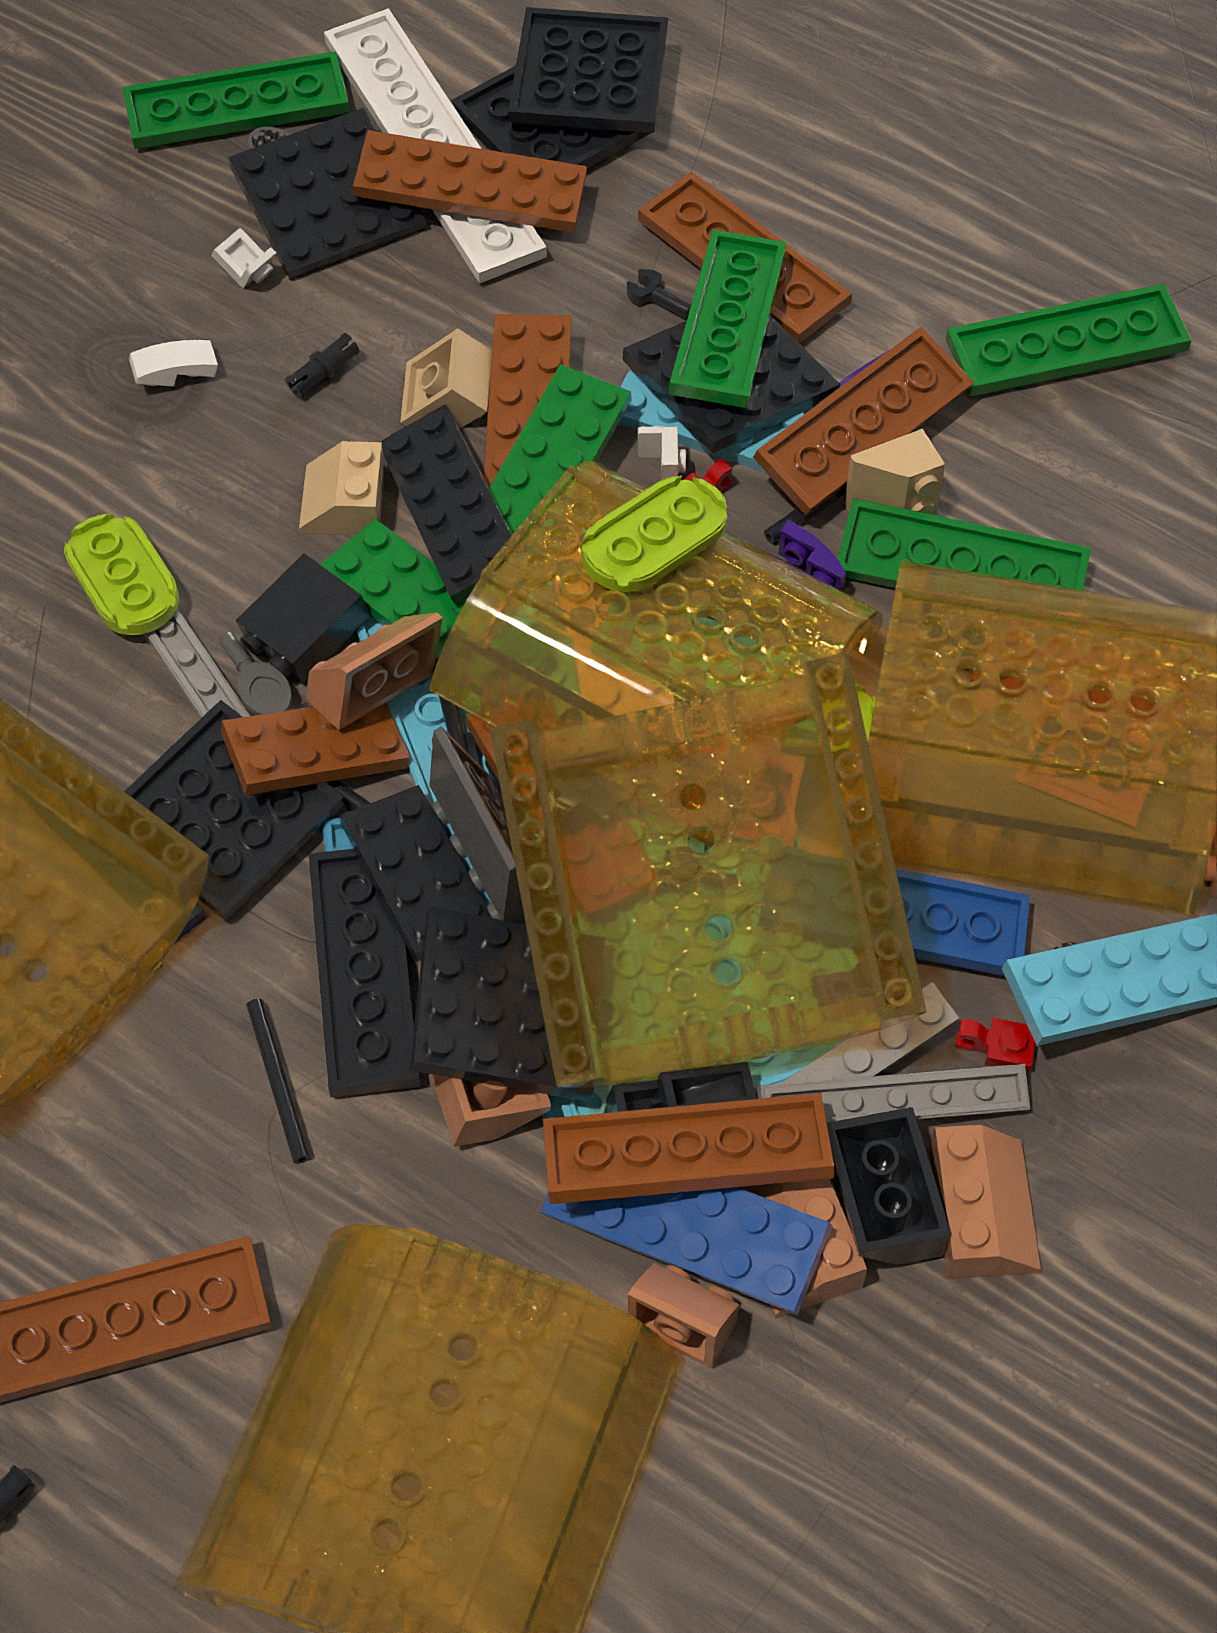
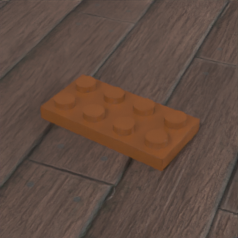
(307, 749)

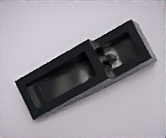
(685, 1088)

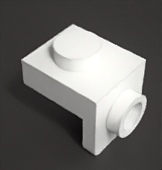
(244, 259)
(663, 444)

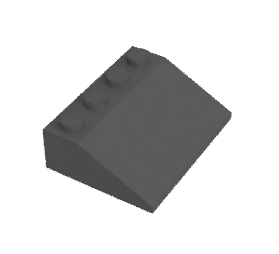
(479, 820)

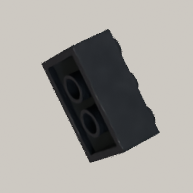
(888, 1187)

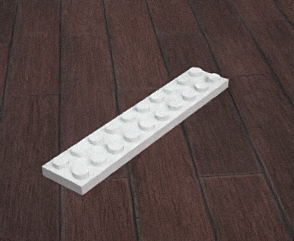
(412, 104)

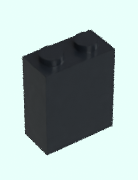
(302, 618)

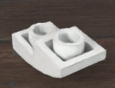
(163, 362)

